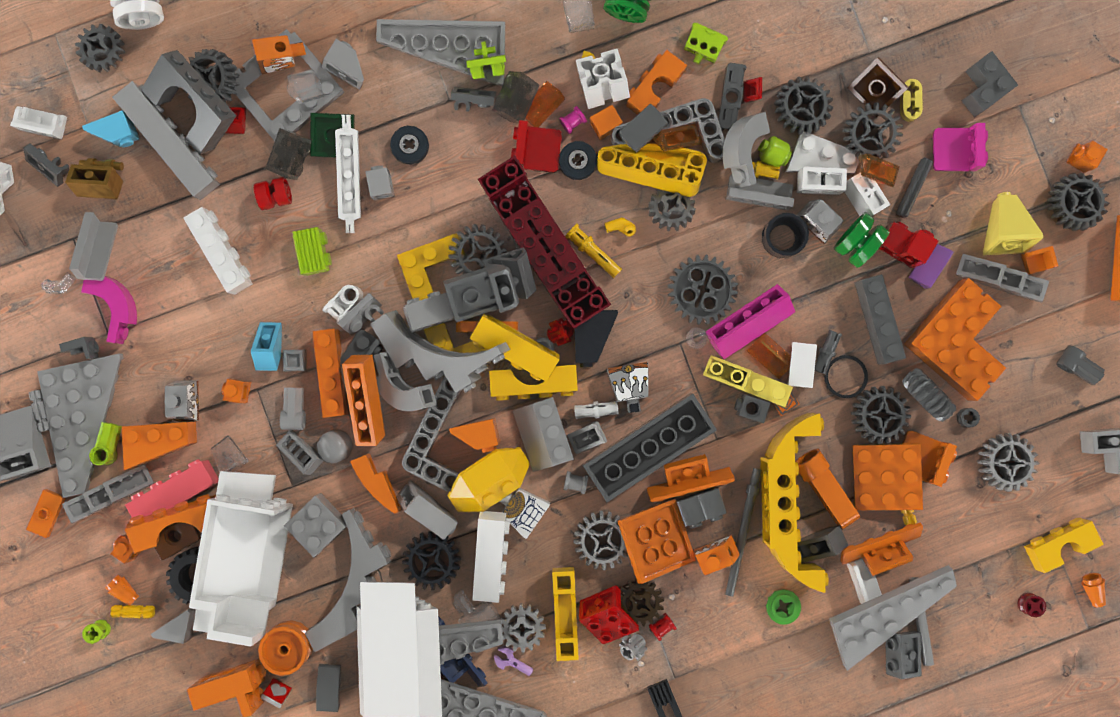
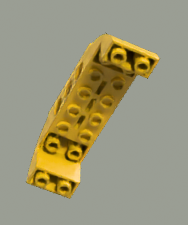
(781, 461)

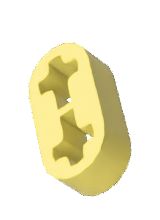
(916, 100)

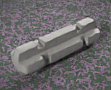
(39, 410)

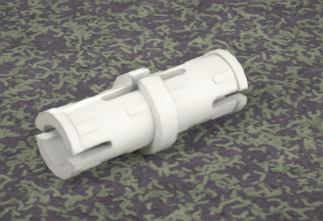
(596, 410)

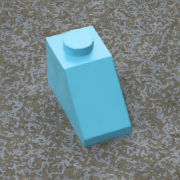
(114, 129)
(267, 346)

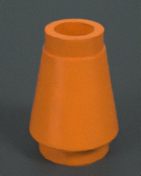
(1095, 588)
(122, 590)

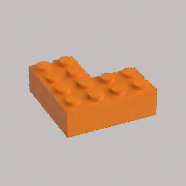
(948, 342)

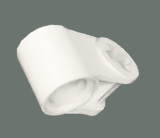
(342, 303)

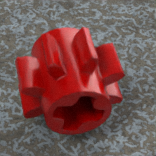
(560, 332)

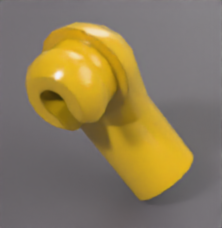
(622, 225)

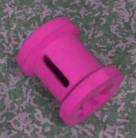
(572, 120)

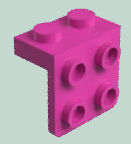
(960, 148)

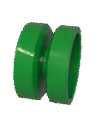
(861, 240)

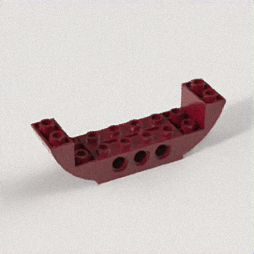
(544, 242)

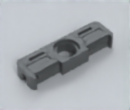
(732, 83)

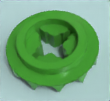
(793, 608)

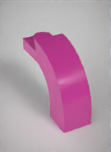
(120, 303)

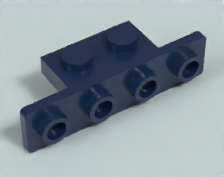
(454, 669)

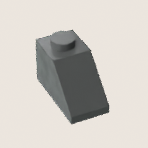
(822, 544)

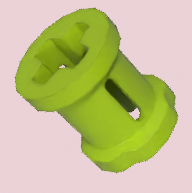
(96, 631)

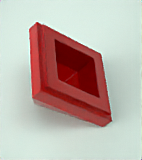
(752, 90)

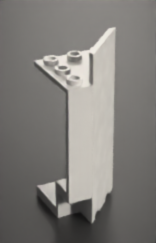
(240, 558)
(397, 652)

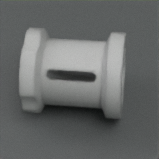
(575, 482)

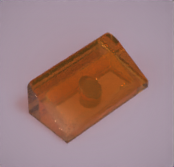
(544, 104)
(678, 137)
(878, 169)
(770, 355)

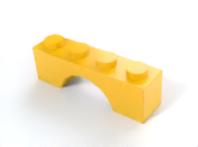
(504, 383)
(565, 614)

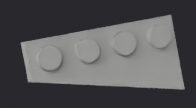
(465, 638)

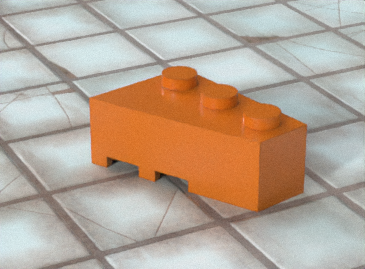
(153, 441)

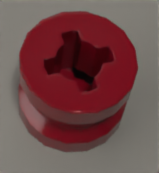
(1037, 604)

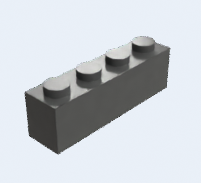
(880, 320)

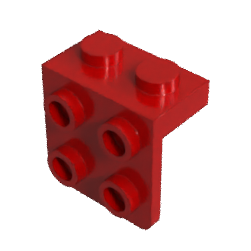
(537, 147)

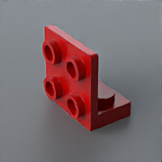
(605, 617)

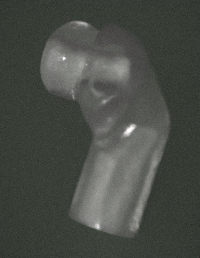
(58, 287)

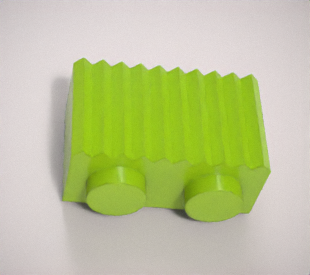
(311, 251)

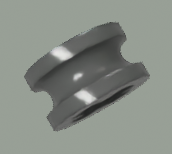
(965, 411)

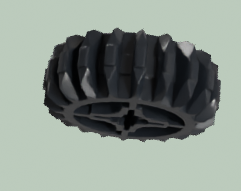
(440, 566)

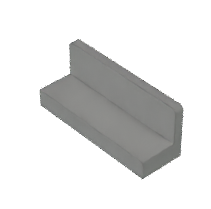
(762, 193)
(93, 248)

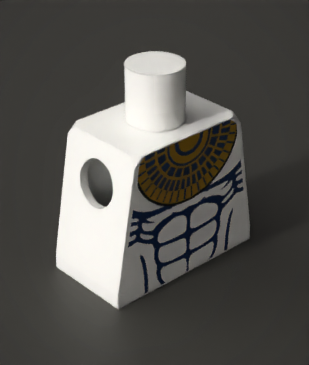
(524, 510)

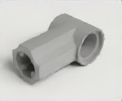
(292, 415)

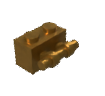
(95, 178)

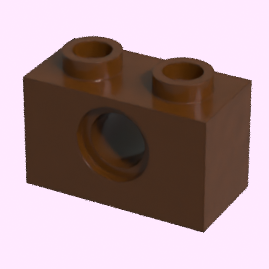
(169, 545)

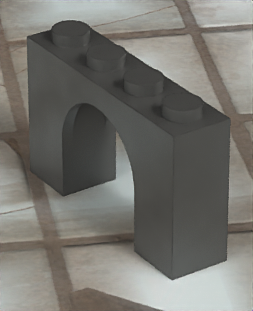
(212, 113)

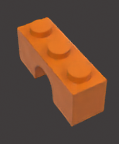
(667, 70)

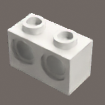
(821, 180)

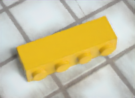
(523, 351)

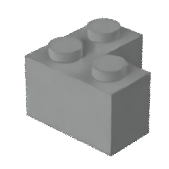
(1103, 442)

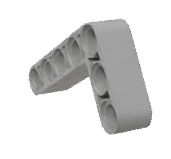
(694, 117)
(431, 435)

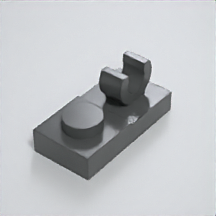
(466, 95)
(40, 162)

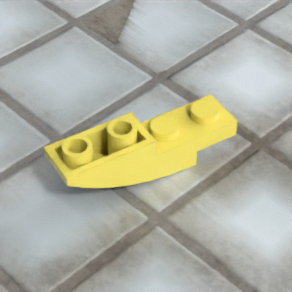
(747, 381)

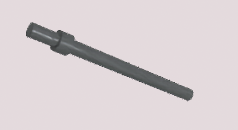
(753, 491)

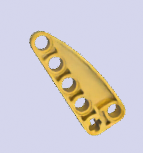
(673, 163)

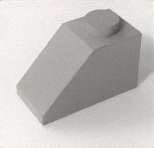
(344, 63)

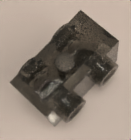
(515, 97)
(288, 154)

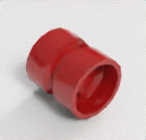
(272, 193)

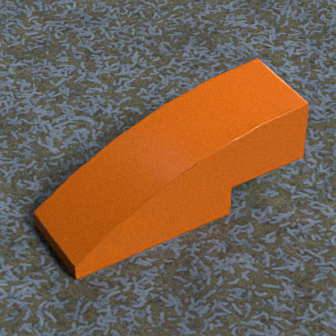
(376, 483)

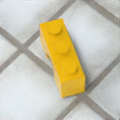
(1046, 550)

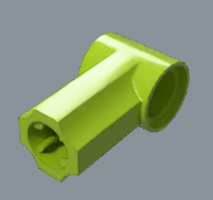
(107, 441)

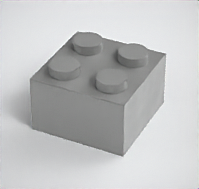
(316, 524)

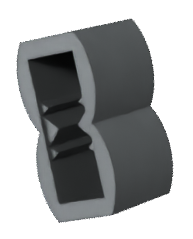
(701, 507)

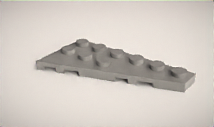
(445, 41)
(877, 620)

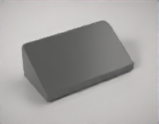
(643, 128)

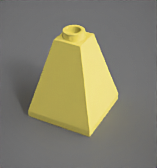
(1010, 227)

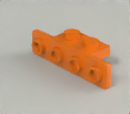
(687, 477)
(885, 551)

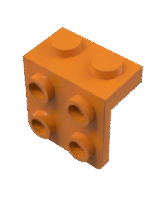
(935, 457)

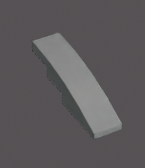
(1002, 278)
(108, 493)

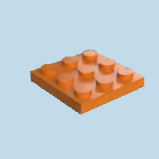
(887, 477)
(656, 541)

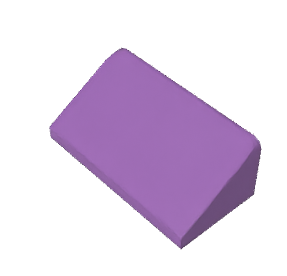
(926, 274)

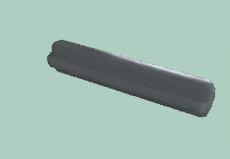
(914, 187)

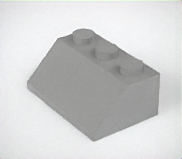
(543, 434)

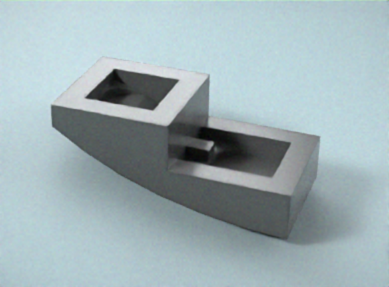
(328, 688)

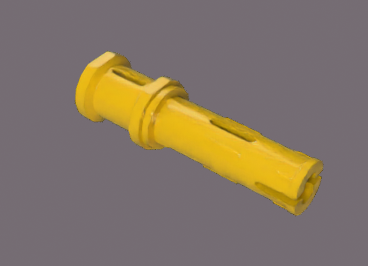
(586, 244)

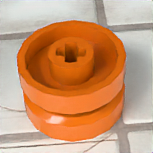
(276, 656)

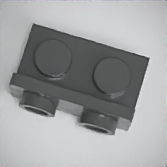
(362, 344)
(904, 655)

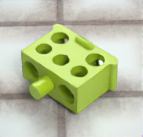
(704, 37)

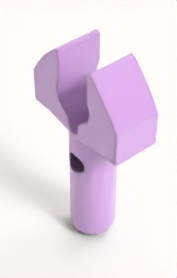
(511, 661)

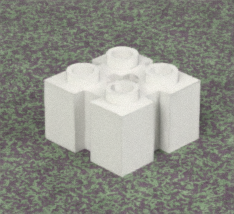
(603, 78)

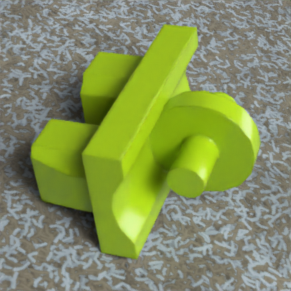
(496, 62)

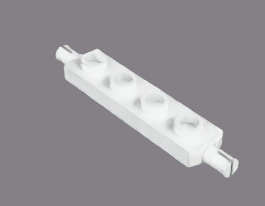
(348, 173)

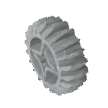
(1008, 453)
(586, 529)

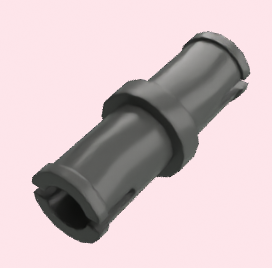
(827, 351)

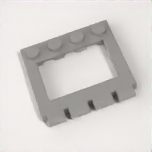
(297, 114)

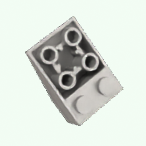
(21, 445)

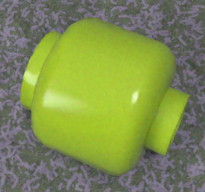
(774, 152)

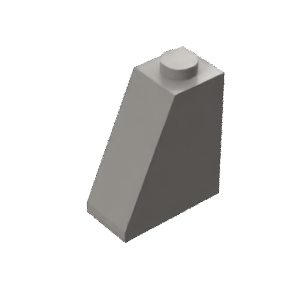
(426, 510)

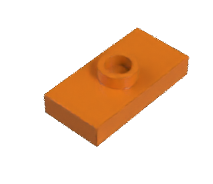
(46, 513)

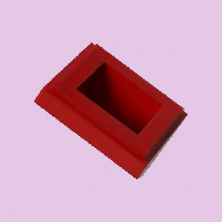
(239, 123)

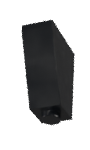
(592, 337)

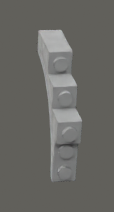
(409, 349)
(364, 560)

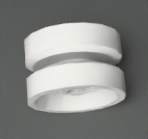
(137, 13)

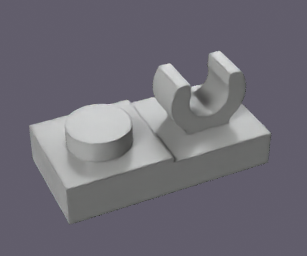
(360, 313)

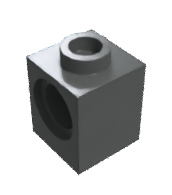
(760, 412)

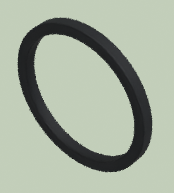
(865, 377)

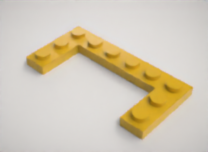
(413, 267)

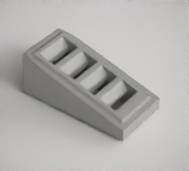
(308, 468)

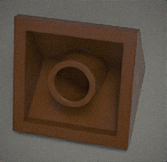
(878, 85)

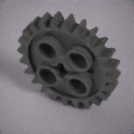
(720, 297)

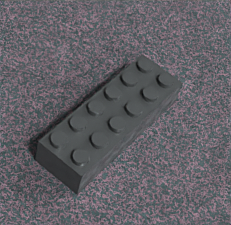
(649, 447)

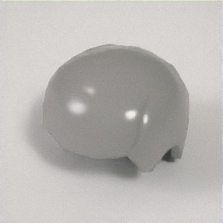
(334, 446)

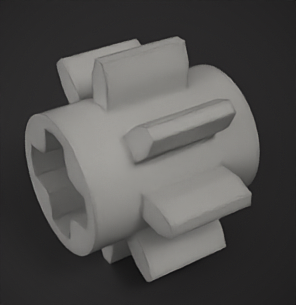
(633, 647)

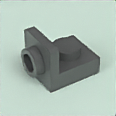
(81, 345)

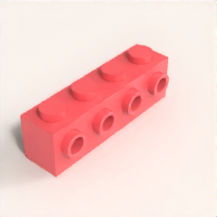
(179, 488)

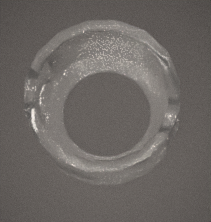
(578, 15)

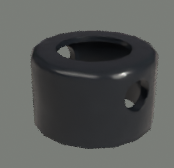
(799, 229)

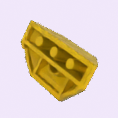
(489, 480)

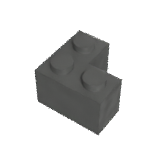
(992, 83)

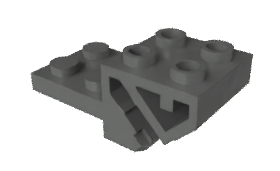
(492, 287)

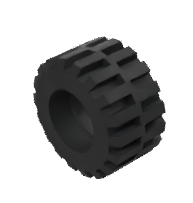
(179, 574)

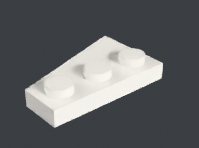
(819, 152)

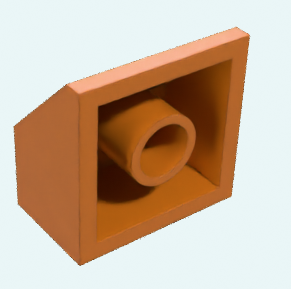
(479, 434)

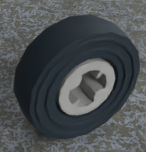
(409, 134)
(584, 151)

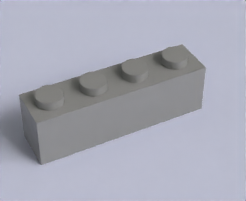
(428, 312)

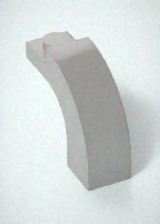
(739, 145)
(397, 391)

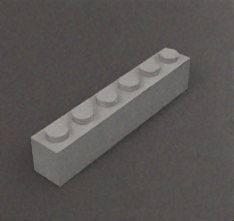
(167, 141)

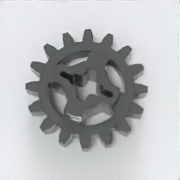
(98, 58)
(677, 215)

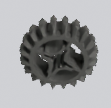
(220, 76)
(796, 89)
(889, 122)
(1090, 201)
(468, 257)
(929, 395)
(881, 406)

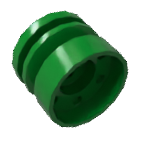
(628, 10)

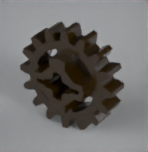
(646, 594)

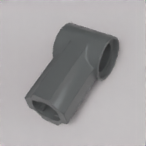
(1075, 362)

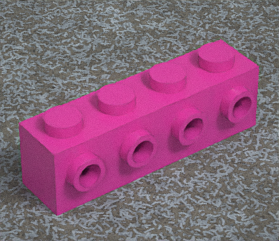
(750, 321)

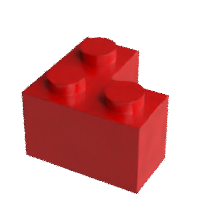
(907, 246)

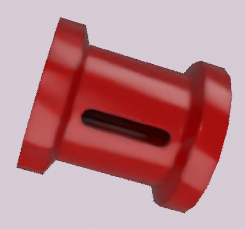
(662, 626)

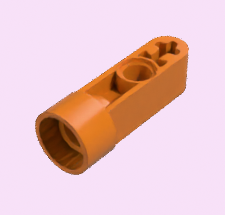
(815, 470)

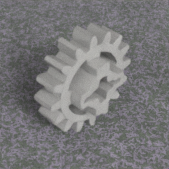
(530, 627)

